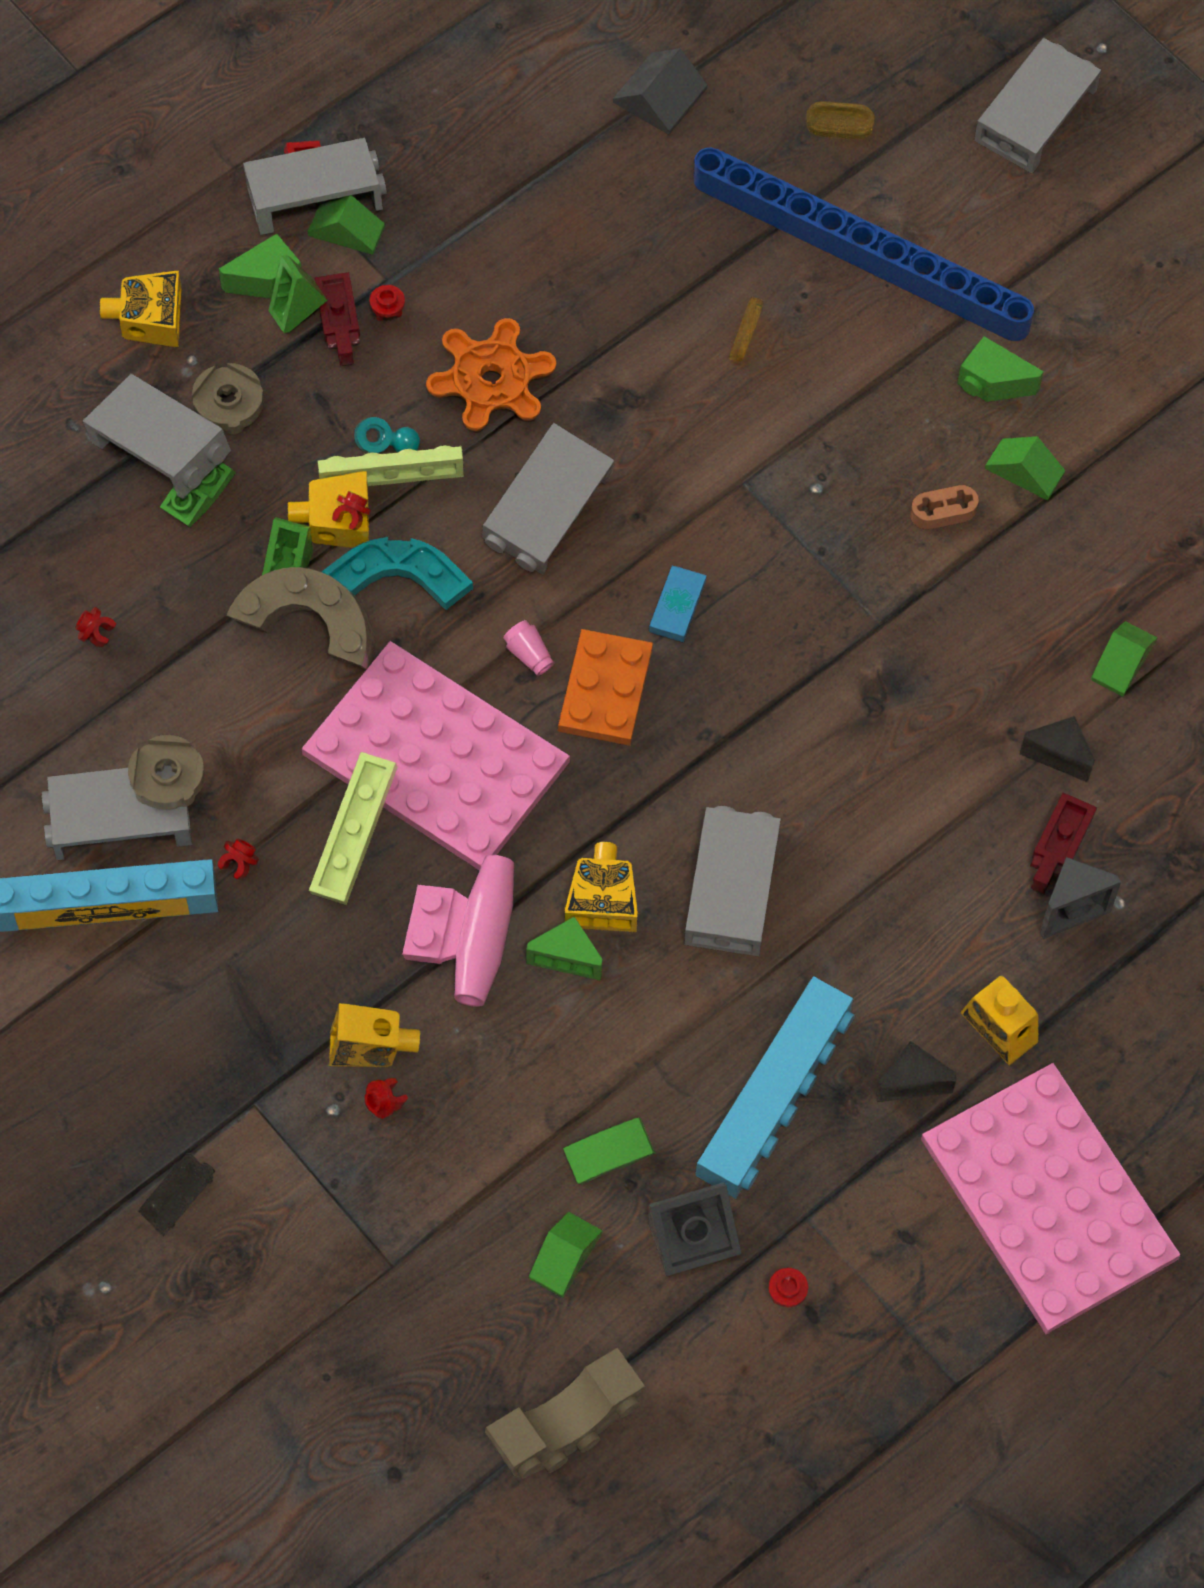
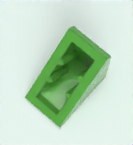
(347, 224)
(293, 295)
(1027, 464)
(288, 546)
(1123, 658)
(566, 950)
(564, 1253)

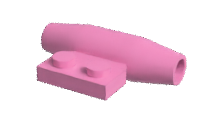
(463, 928)

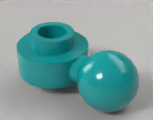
(401, 439)

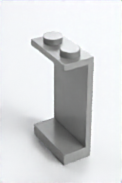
(1035, 103)
(312, 178)
(158, 433)
(546, 498)
(105, 809)
(732, 880)

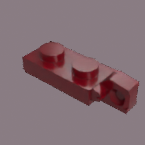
(339, 315)
(1060, 839)

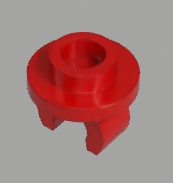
(387, 301)
(355, 505)
(89, 625)
(242, 853)
(380, 1098)
(788, 1287)

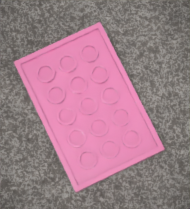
(461, 763)
(1050, 1198)

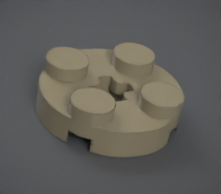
(233, 415)
(178, 789)

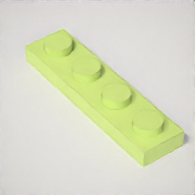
(398, 467)
(353, 828)

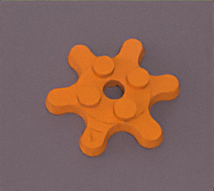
(494, 354)

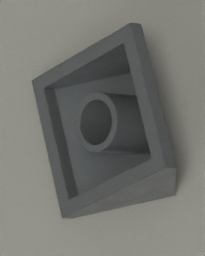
(662, 89)
(1079, 897)
(694, 1229)

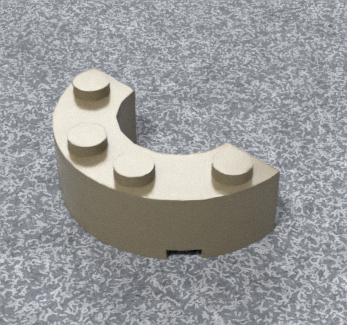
(307, 589)
(569, 1420)

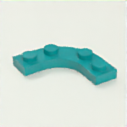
(405, 559)

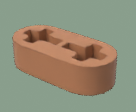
(944, 507)

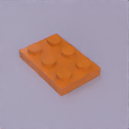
(605, 687)

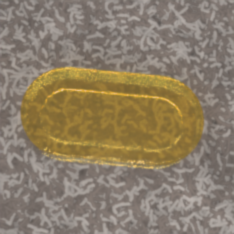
(840, 120)
(746, 329)

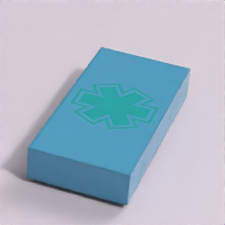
(677, 603)

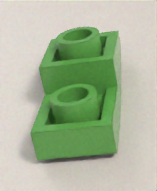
(200, 498)
(609, 1150)

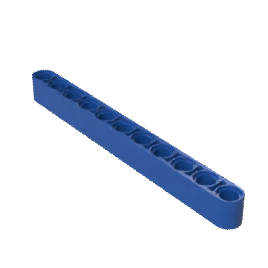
(877, 248)

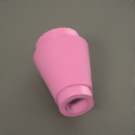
(528, 647)

